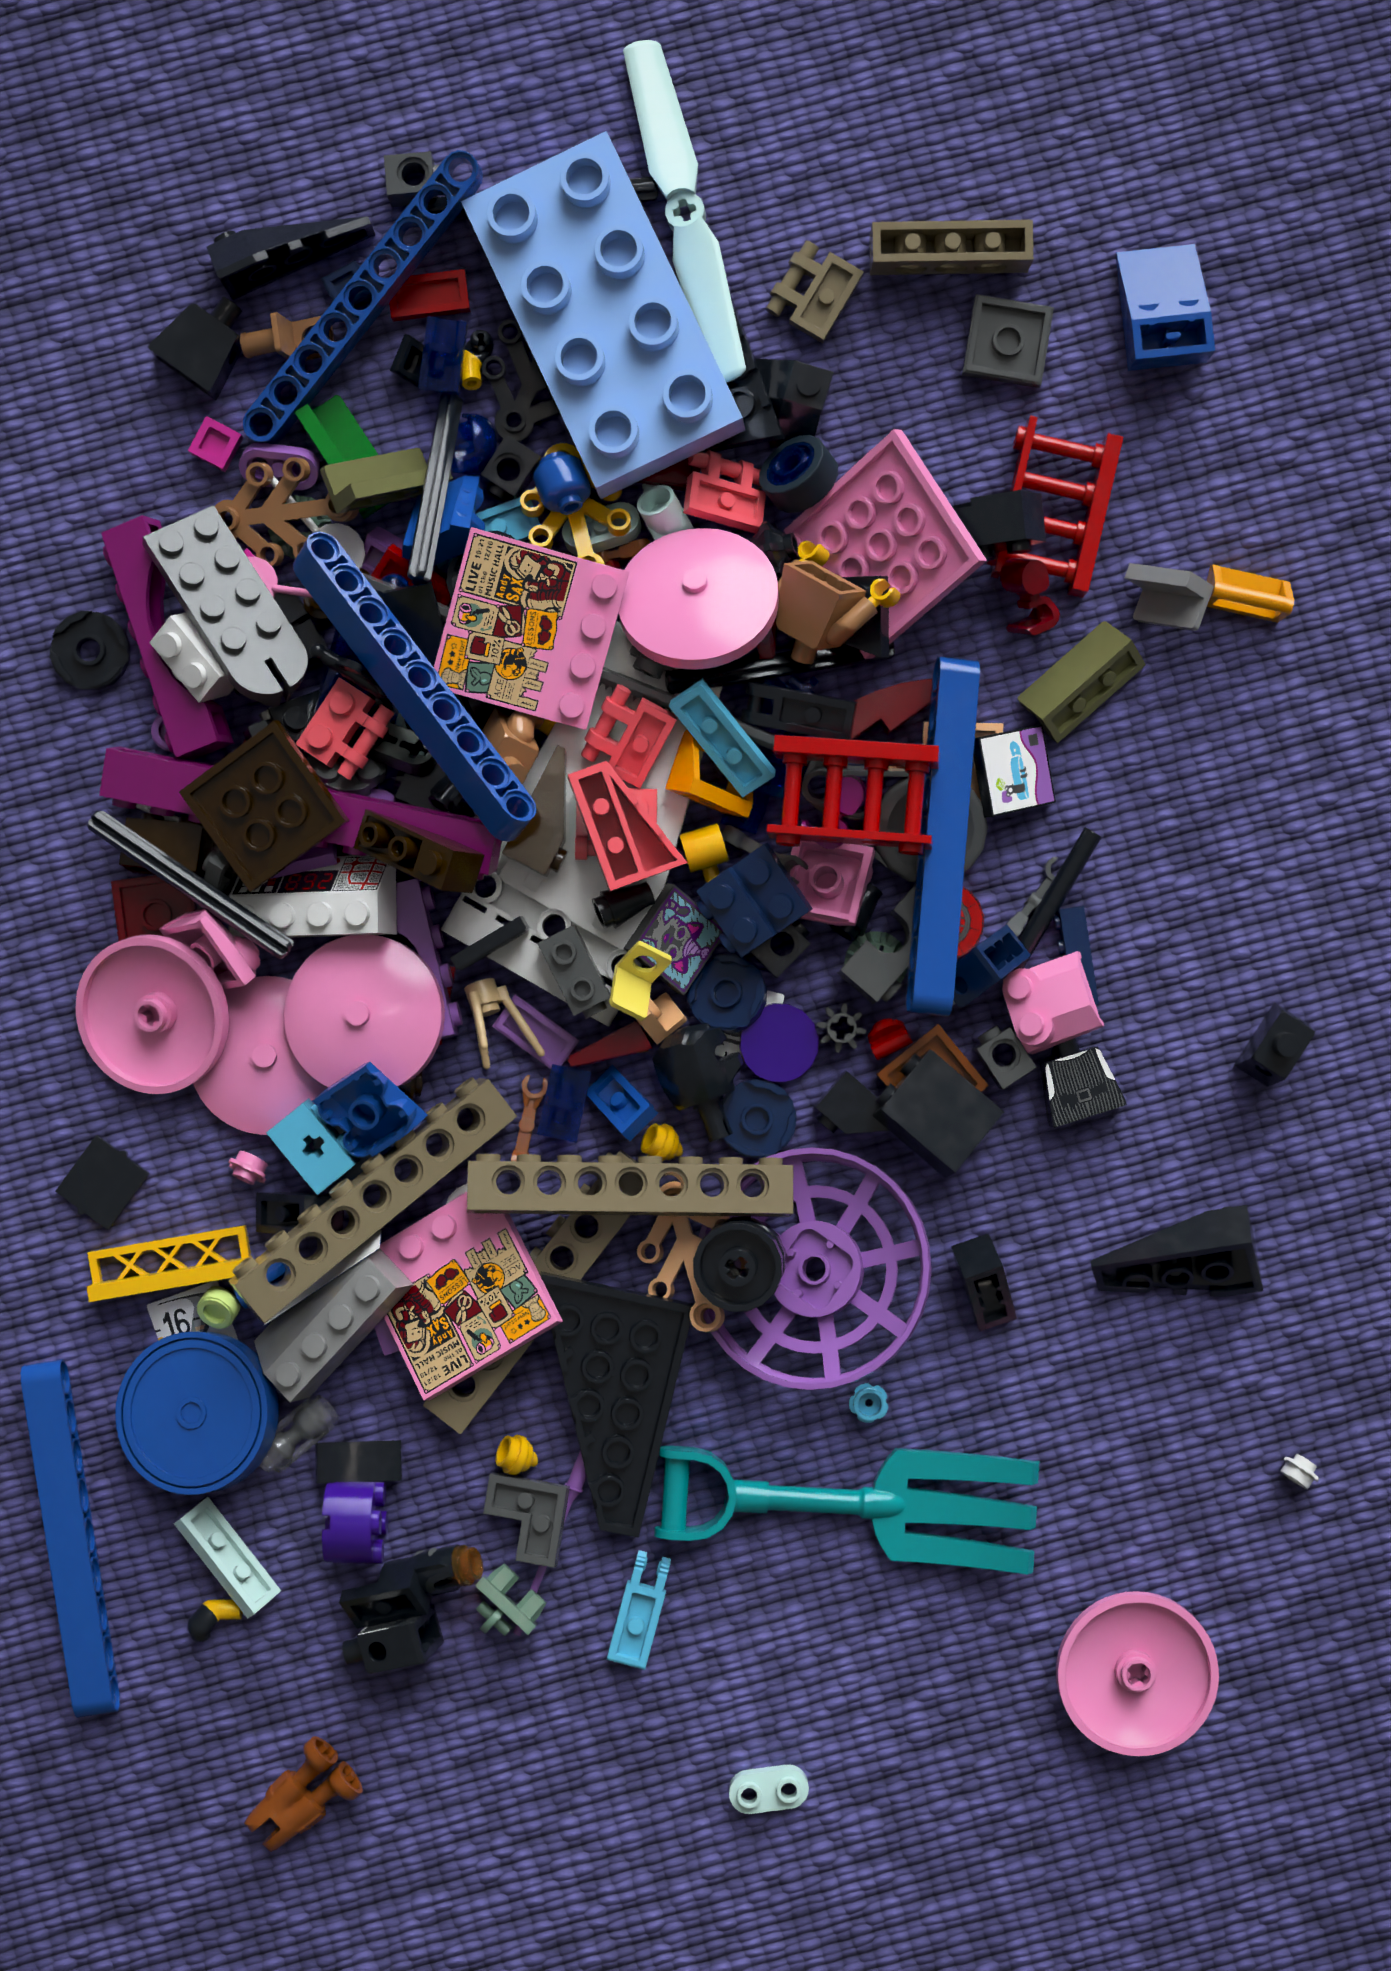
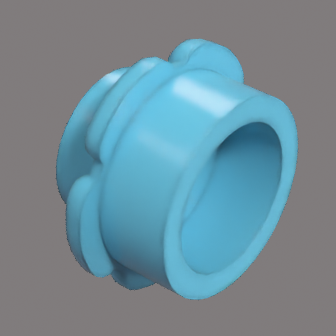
(873, 1412)

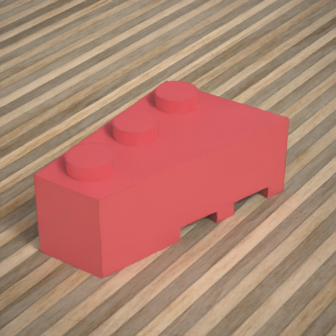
(620, 829)

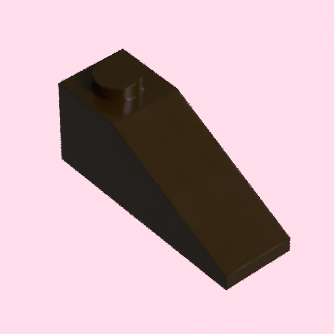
(543, 839)

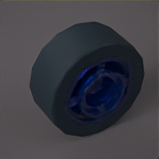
(798, 474)

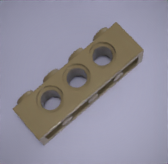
(951, 247)

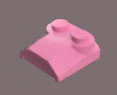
(833, 880)
(229, 956)
(1050, 1003)

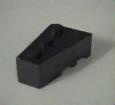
(1004, 522)

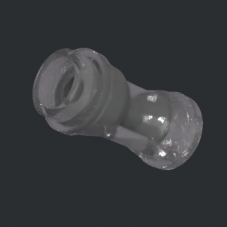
(310, 1421)

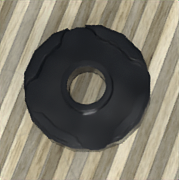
(113, 654)

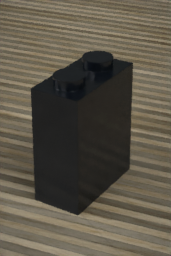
(936, 1112)

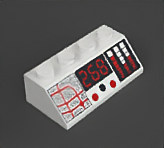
(328, 901)

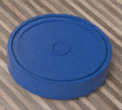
(196, 1413)

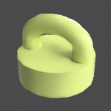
(218, 1307)

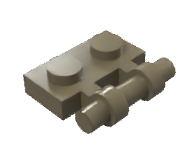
(825, 297)

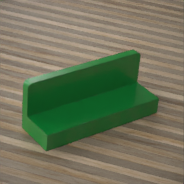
(337, 436)

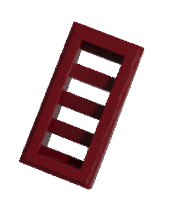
(621, 1043)

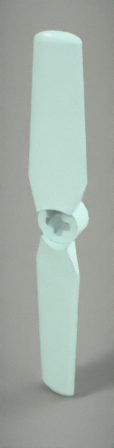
(675, 171)

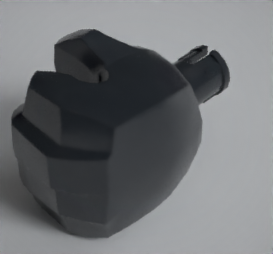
(696, 1077)

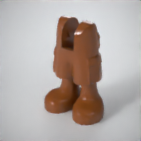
(294, 1806)

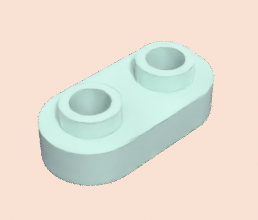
(600, 536)
(768, 1785)

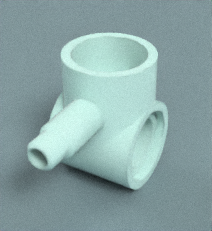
(662, 511)

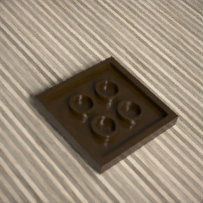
(264, 805)

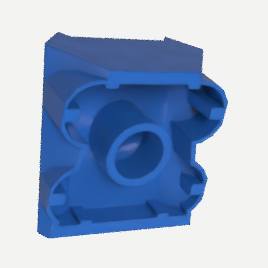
(458, 517)
(368, 1110)

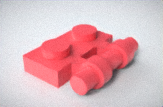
(722, 500)
(337, 722)
(641, 740)

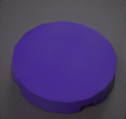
(780, 1043)

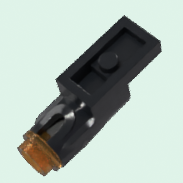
(409, 1584)

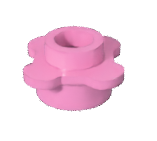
(248, 1168)

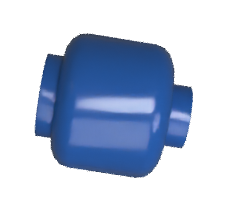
(561, 482)

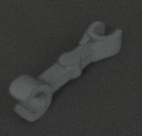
(742, 841)
(1018, 921)

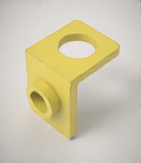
(633, 983)

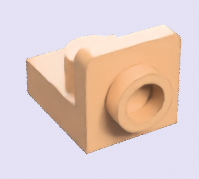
(662, 1018)

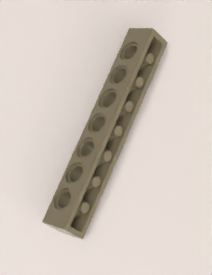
(489, 1117)
(773, 1200)
(460, 1408)

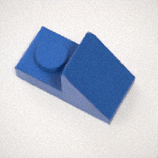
(621, 1103)

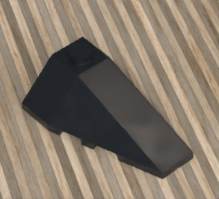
(269, 253)
(1200, 1253)

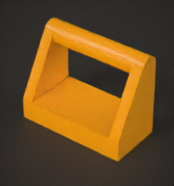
(1250, 594)
(686, 781)

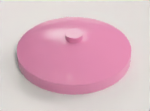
(698, 598)
(362, 1005)
(152, 1014)
(257, 1072)
(1137, 1673)

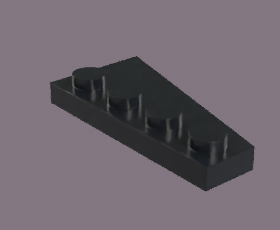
(752, 401)

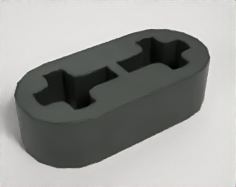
(398, 750)

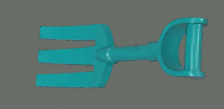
(887, 1504)

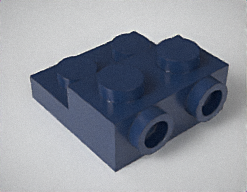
(752, 901)

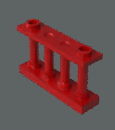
(1093, 495)
(835, 756)

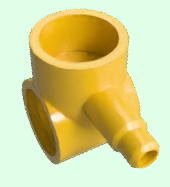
(704, 850)

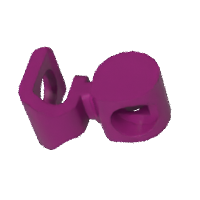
(852, 797)

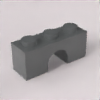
(876, 972)

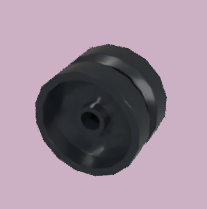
(736, 1287)

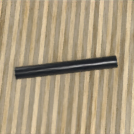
(1058, 891)

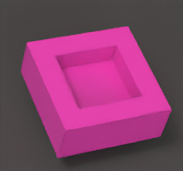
(215, 444)

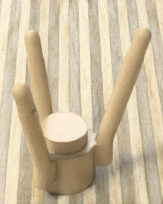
(484, 1001)

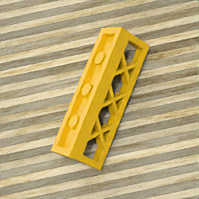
(164, 1279)

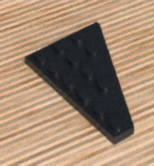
(619, 1376)

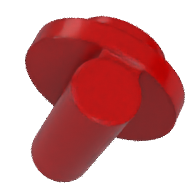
(888, 1037)

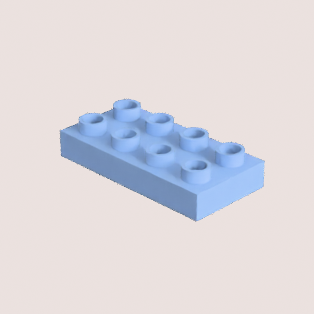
(604, 315)

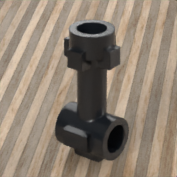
(447, 798)

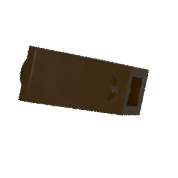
(419, 852)

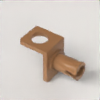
(281, 338)

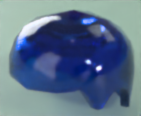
(474, 445)

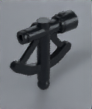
(351, 672)

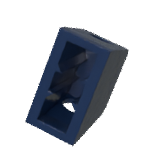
(987, 965)

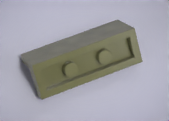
(375, 479)
(1082, 680)

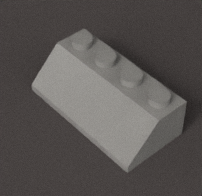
(324, 1328)

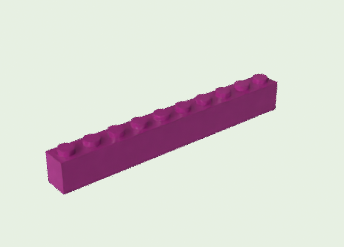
(156, 779)

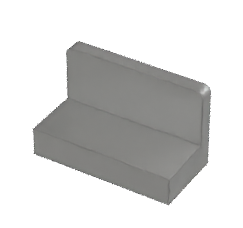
(1169, 596)

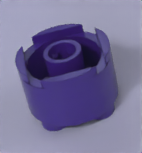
(354, 1522)

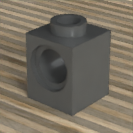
(397, 170)
(1016, 1068)

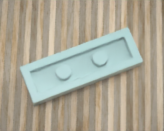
(227, 1557)

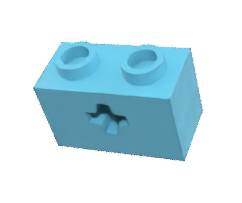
(293, 1138)

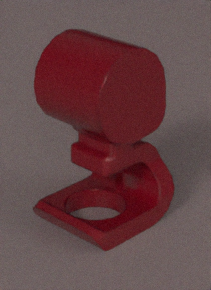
(1028, 580)

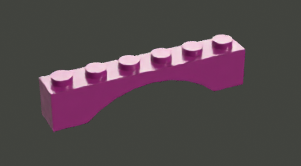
(191, 726)

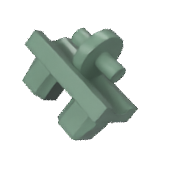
(521, 1614)

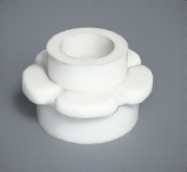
(1300, 1471)

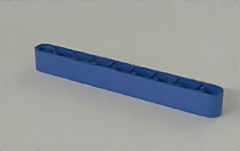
(382, 292)
(414, 687)
(946, 819)
(70, 1538)

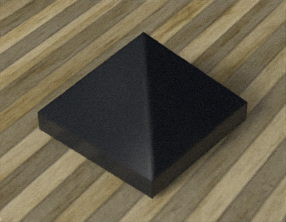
(408, 360)

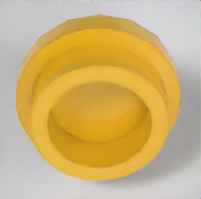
(661, 1141)
(515, 1455)

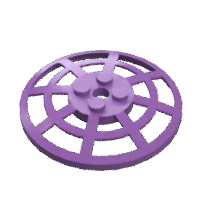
(841, 1278)

